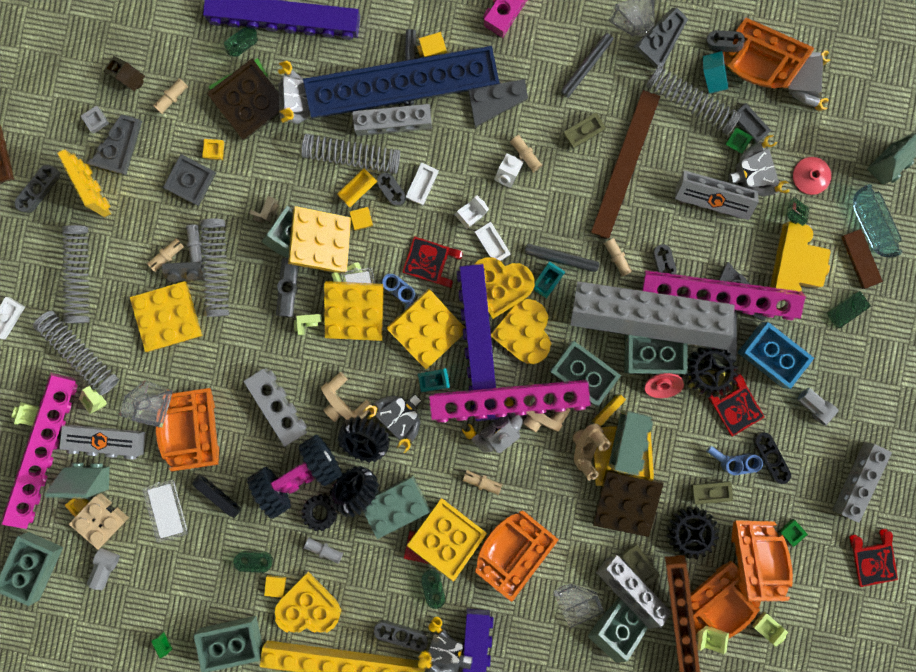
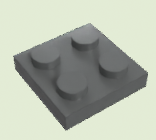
(189, 180)

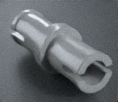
(194, 243)
(323, 550)

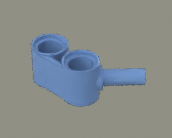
(398, 289)
(741, 462)

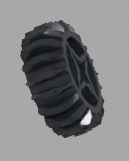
(712, 379)
(363, 439)
(354, 491)
(687, 538)

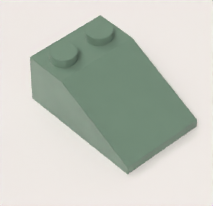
(894, 159)
(279, 234)
(80, 481)
(618, 632)

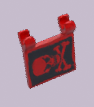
(428, 261)
(738, 408)
(876, 562)

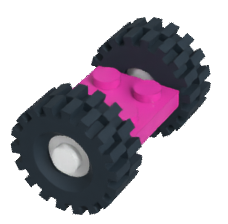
(273, 492)

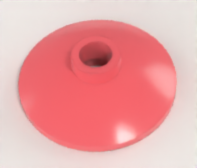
(803, 175)
(664, 385)

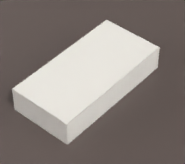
(422, 184)
(492, 242)

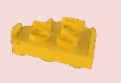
(505, 284)
(524, 332)
(307, 607)

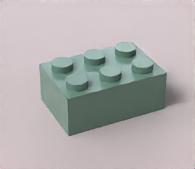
(654, 356)
(579, 364)
(630, 442)
(396, 507)
(28, 568)
(228, 644)

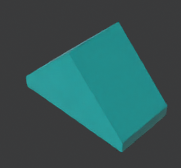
(715, 72)
(548, 279)
(434, 380)

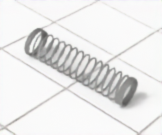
(659, 70)
(307, 145)
(213, 223)
(74, 229)
(107, 384)

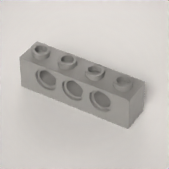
(392, 120)
(255, 385)
(862, 481)
(633, 592)

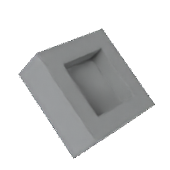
(95, 119)

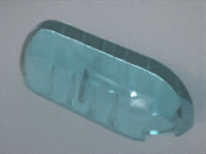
(877, 222)

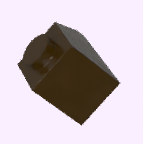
(124, 73)

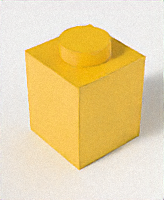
(431, 45)

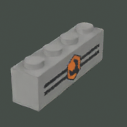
(716, 195)
(102, 440)

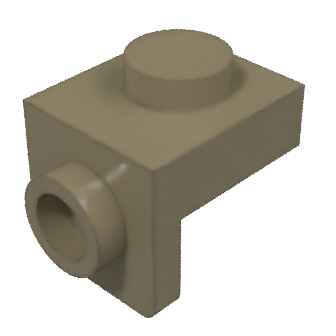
(269, 209)

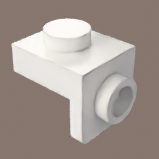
(508, 170)
(472, 212)

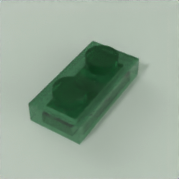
(797, 212)
(848, 309)

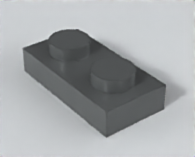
(183, 271)

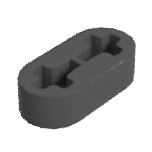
(725, 41)
(395, 187)
(668, 257)

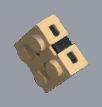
(98, 521)

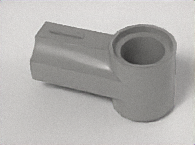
(821, 409)
(104, 563)

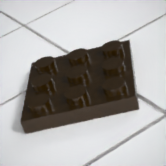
(246, 99)
(627, 503)

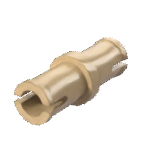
(170, 96)
(526, 153)
(165, 255)
(617, 257)
(482, 482)

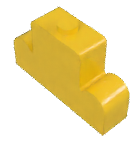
(798, 262)

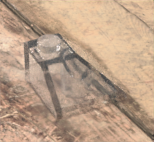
(633, 16)
(147, 404)
(578, 604)

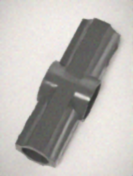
(286, 301)

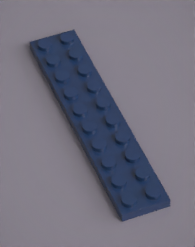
(400, 82)

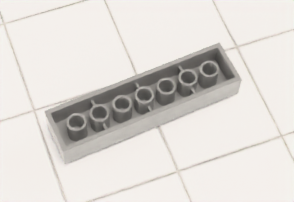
(653, 315)

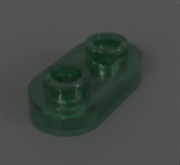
(241, 41)
(254, 561)
(433, 587)

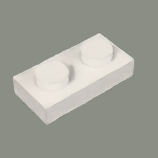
(9, 313)

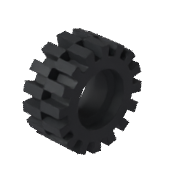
(308, 516)

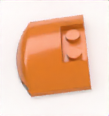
(767, 56)
(189, 431)
(514, 553)
(762, 561)
(721, 602)

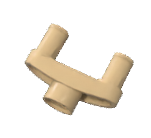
(337, 407)
(534, 421)
(586, 445)

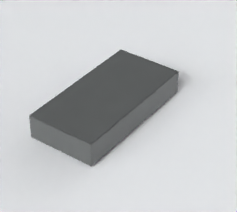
(752, 124)

